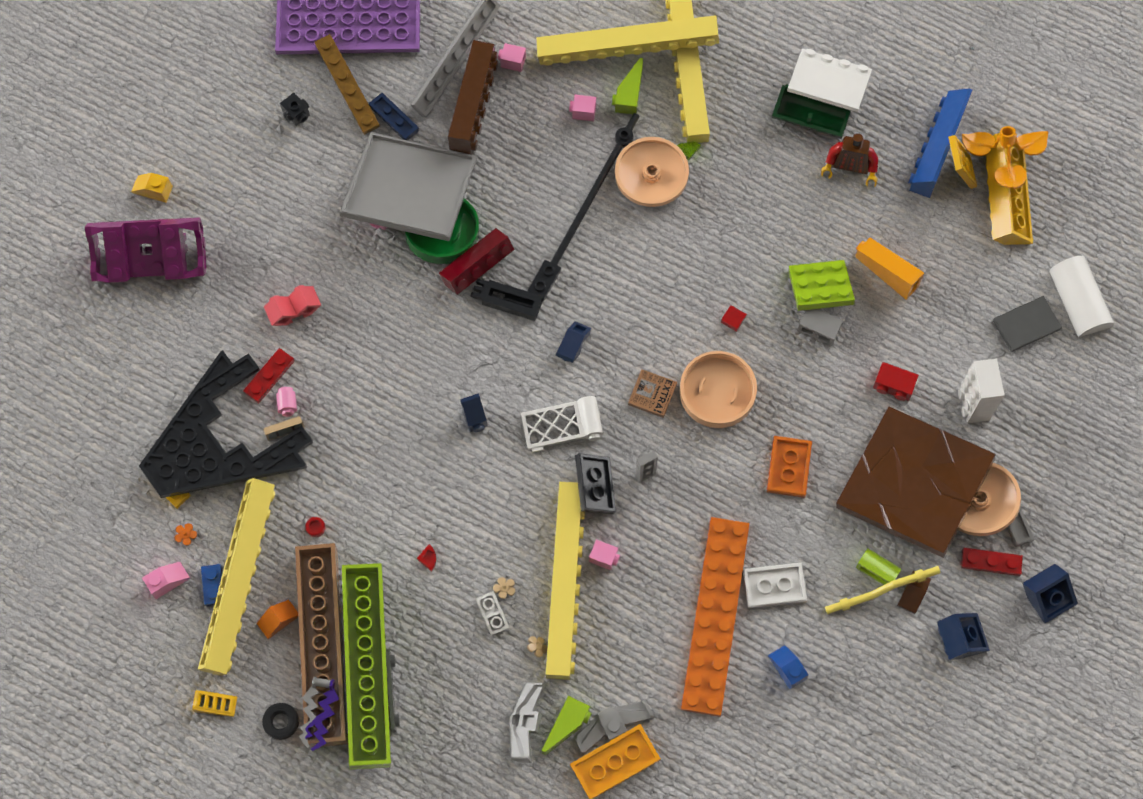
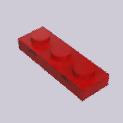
(268, 375)
(991, 561)

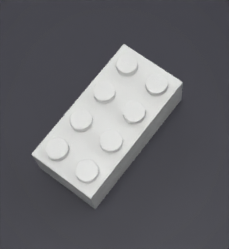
(981, 391)

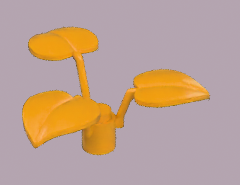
(1031, 144)

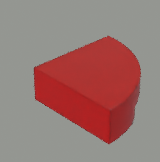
(428, 558)

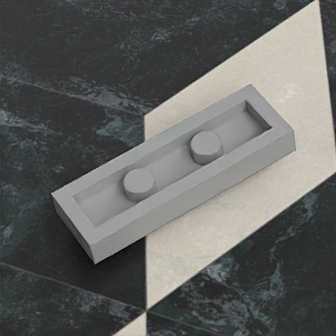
(646, 465)

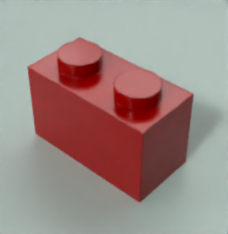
(895, 381)

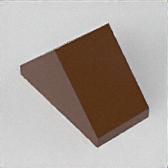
(913, 595)

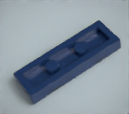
(393, 116)

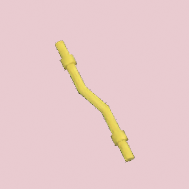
(919, 575)

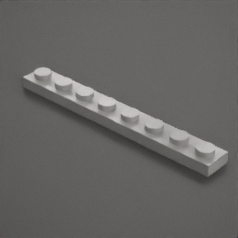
(454, 56)

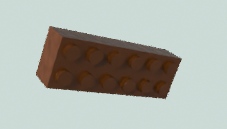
(472, 97)

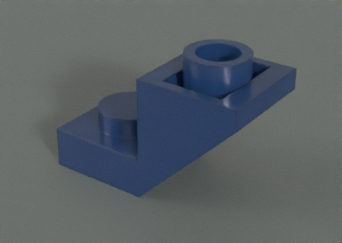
(573, 341)

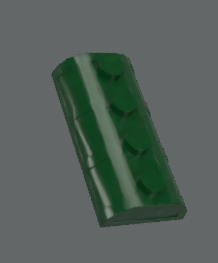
(810, 113)

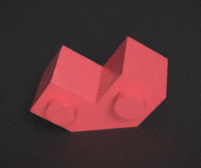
(285, 308)

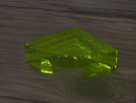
(689, 149)

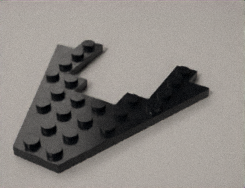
(192, 459)

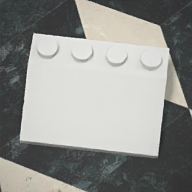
(829, 80)

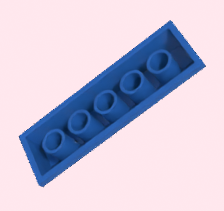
(938, 145)

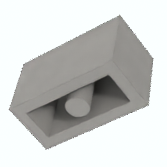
(820, 325)

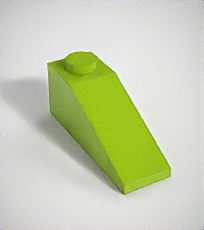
(628, 91)
(570, 720)

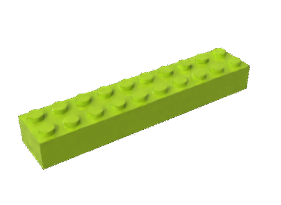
(365, 667)

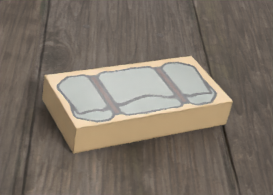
(283, 428)

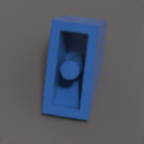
(788, 666)

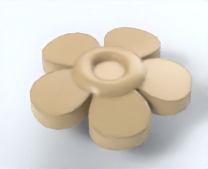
(504, 587)
(537, 645)

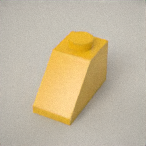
(153, 186)

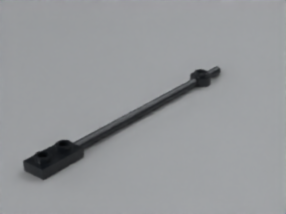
(550, 270)

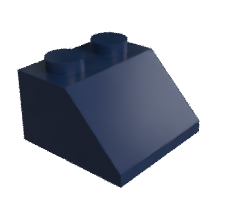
(1050, 592)
(962, 635)

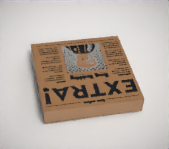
(652, 393)

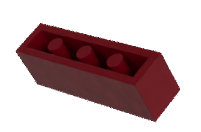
(476, 261)

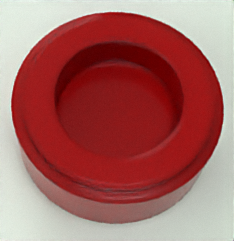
(315, 527)

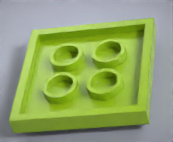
(821, 285)

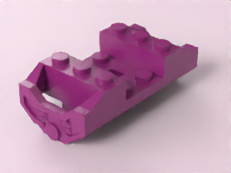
(128, 259)

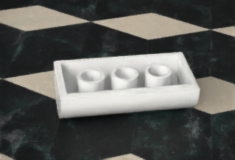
(1081, 296)

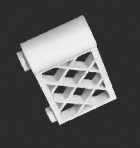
(587, 421)

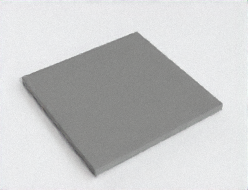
(409, 186)

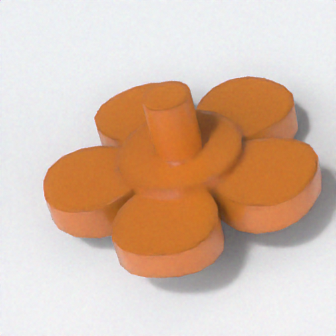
(185, 534)

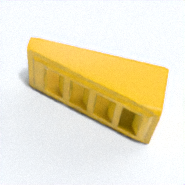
(197, 701)

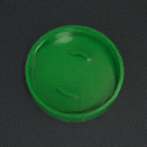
(444, 252)

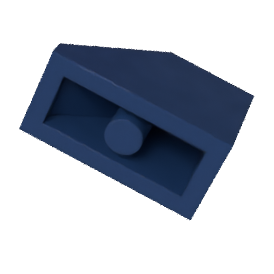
(474, 413)

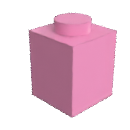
(512, 57)
(583, 107)
(604, 555)

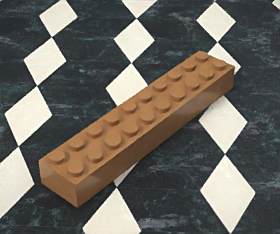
(321, 634)

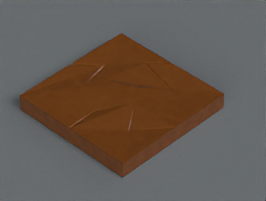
(916, 481)

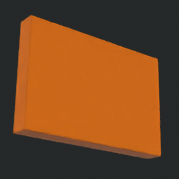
(789, 466)

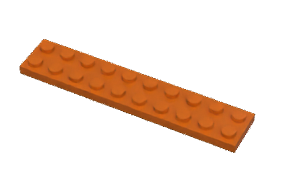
(715, 617)

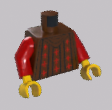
(853, 155)

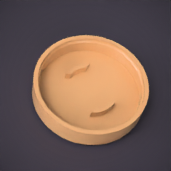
(718, 389)

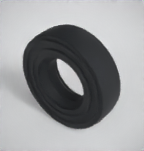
(289, 730)

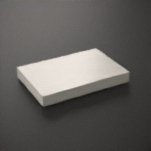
(774, 585)

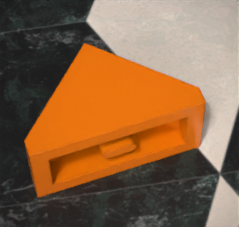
(277, 618)

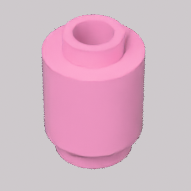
(286, 401)

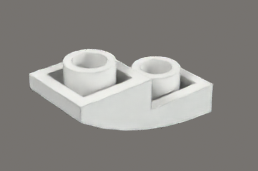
(492, 613)

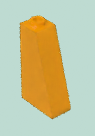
(889, 267)

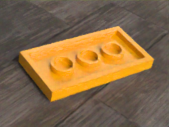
(615, 762)

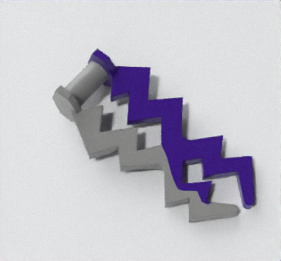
(317, 720)

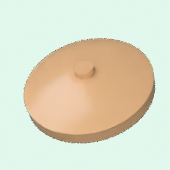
(651, 171)
(994, 504)

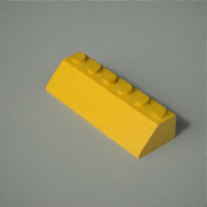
(1008, 206)

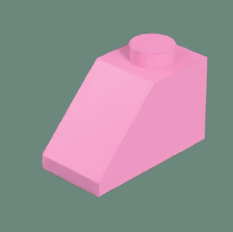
(165, 579)

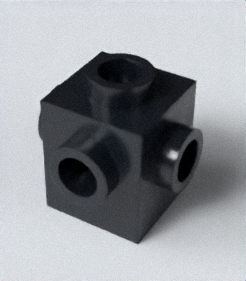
(295, 109)

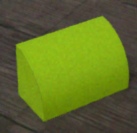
(878, 567)

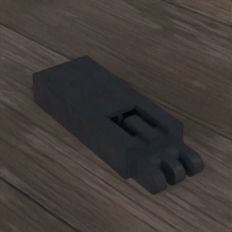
(515, 301)

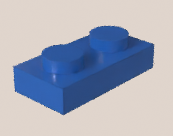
(211, 580)

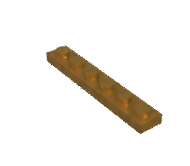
(347, 84)

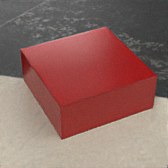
(733, 318)

